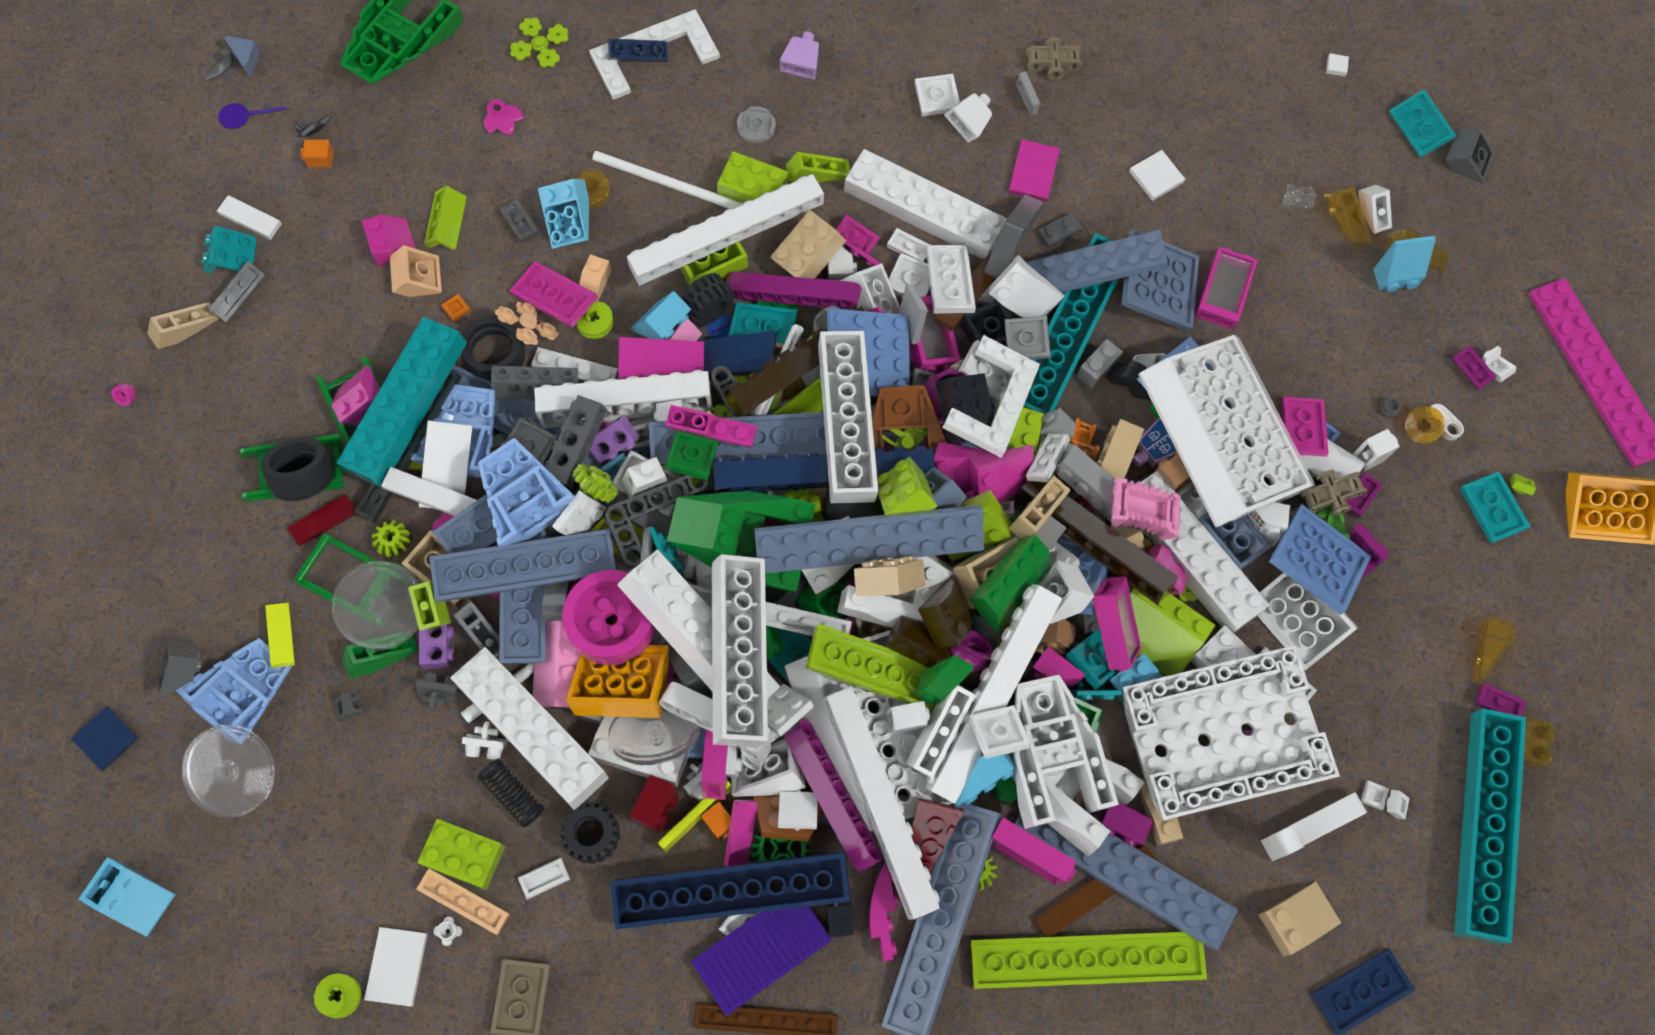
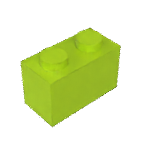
(428, 611)

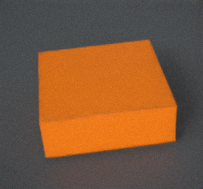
(455, 308)

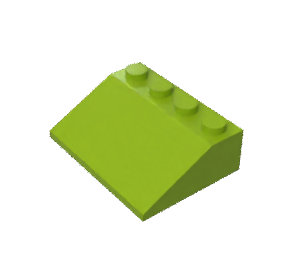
(1169, 631)

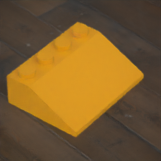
(1611, 508)
(623, 688)

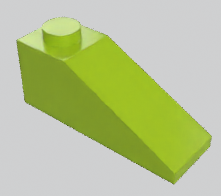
(822, 167)

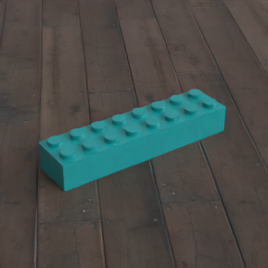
(402, 401)

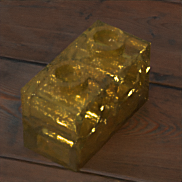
(1541, 745)

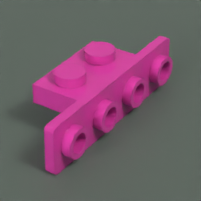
(859, 239)

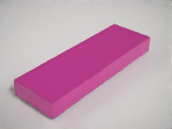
(740, 832)

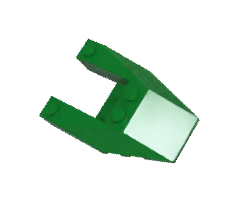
(389, 41)
(726, 524)

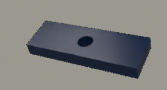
(625, 50)

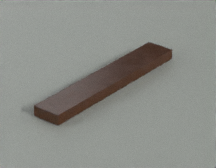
(980, 284)
(1076, 905)
(765, 1021)

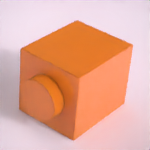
(317, 153)
(717, 821)

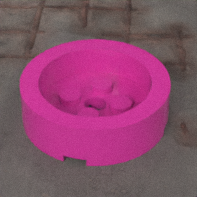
(585, 623)

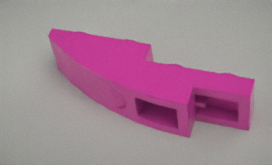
(711, 427)
(883, 902)

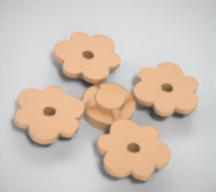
(527, 320)

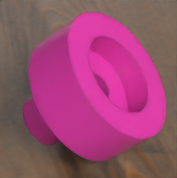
(123, 394)

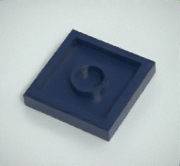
(105, 738)

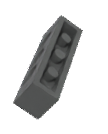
(519, 382)
(585, 434)

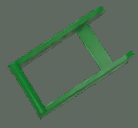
(327, 388)
(259, 451)
(314, 555)

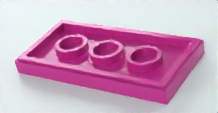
(553, 294)
(657, 356)

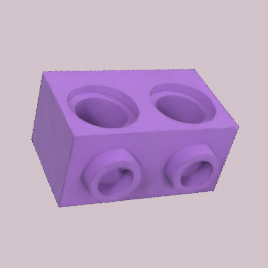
(610, 436)
(429, 645)

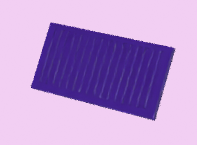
(759, 954)

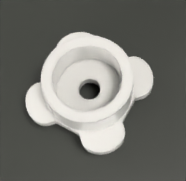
(440, 931)

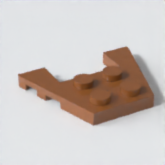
(905, 408)
(768, 815)

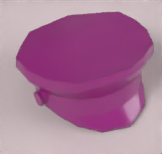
(974, 650)

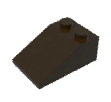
(947, 614)

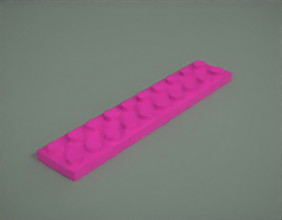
(1597, 370)

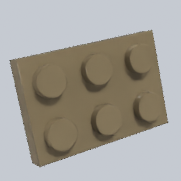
(520, 998)

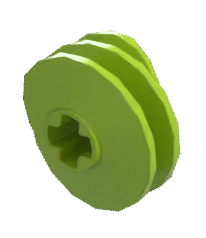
(600, 327)
(325, 995)

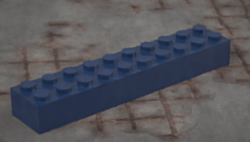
(799, 472)
(730, 890)

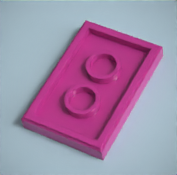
(1034, 170)
(1306, 424)

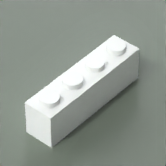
(940, 731)

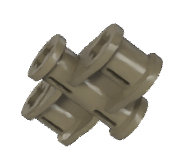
(1054, 58)
(1334, 492)

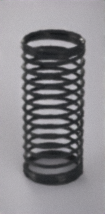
(530, 811)

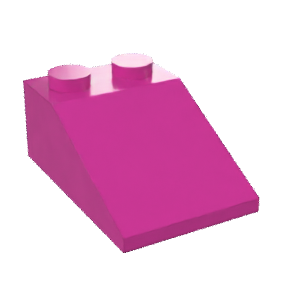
(954, 462)
(1001, 475)

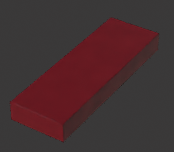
(322, 520)

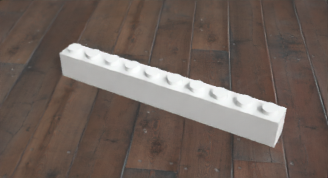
(725, 229)
(996, 687)
(881, 804)

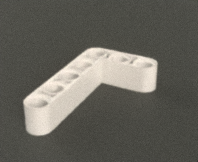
(699, 710)
(1313, 826)

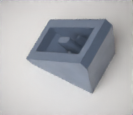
(245, 51)

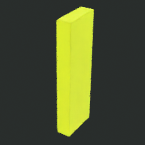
(280, 635)

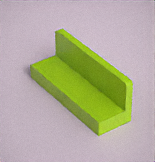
(445, 218)
(805, 402)

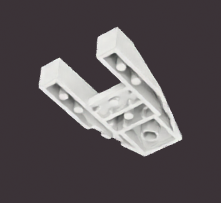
(889, 608)
(1058, 742)
(1074, 821)

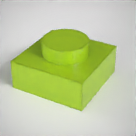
(1522, 485)

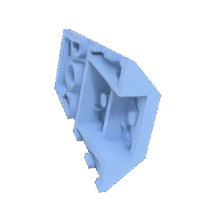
(468, 407)
(520, 493)
(237, 688)

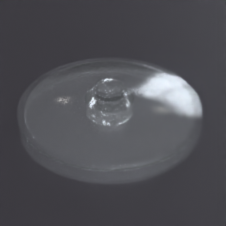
(375, 605)
(652, 739)
(228, 771)

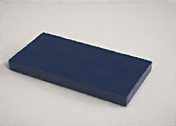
(739, 353)
(1362, 992)

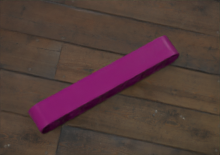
(794, 290)
(832, 795)

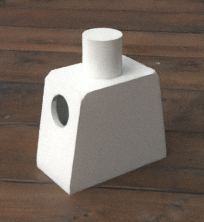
(970, 116)
(644, 477)

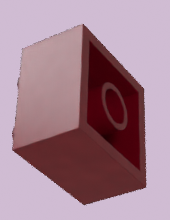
(654, 804)

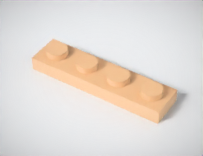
(463, 901)

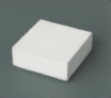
(1337, 64)
(1374, 795)

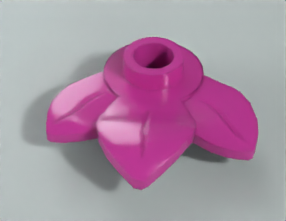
(503, 119)

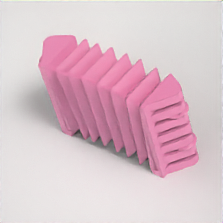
(1146, 508)

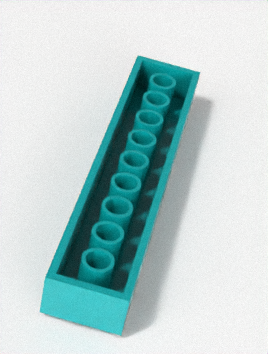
(1068, 337)
(1490, 827)

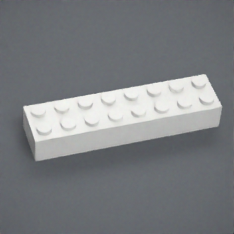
(924, 204)
(630, 396)
(847, 417)
(1209, 569)
(676, 613)
(739, 651)
(530, 728)

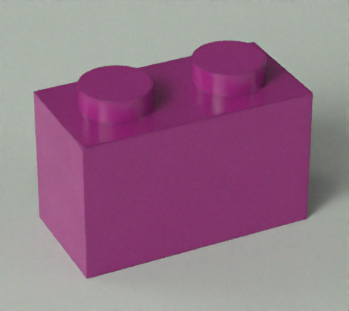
(1126, 824)

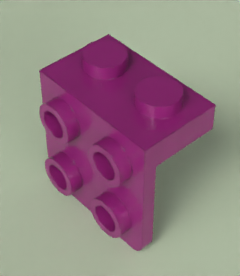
(1363, 538)

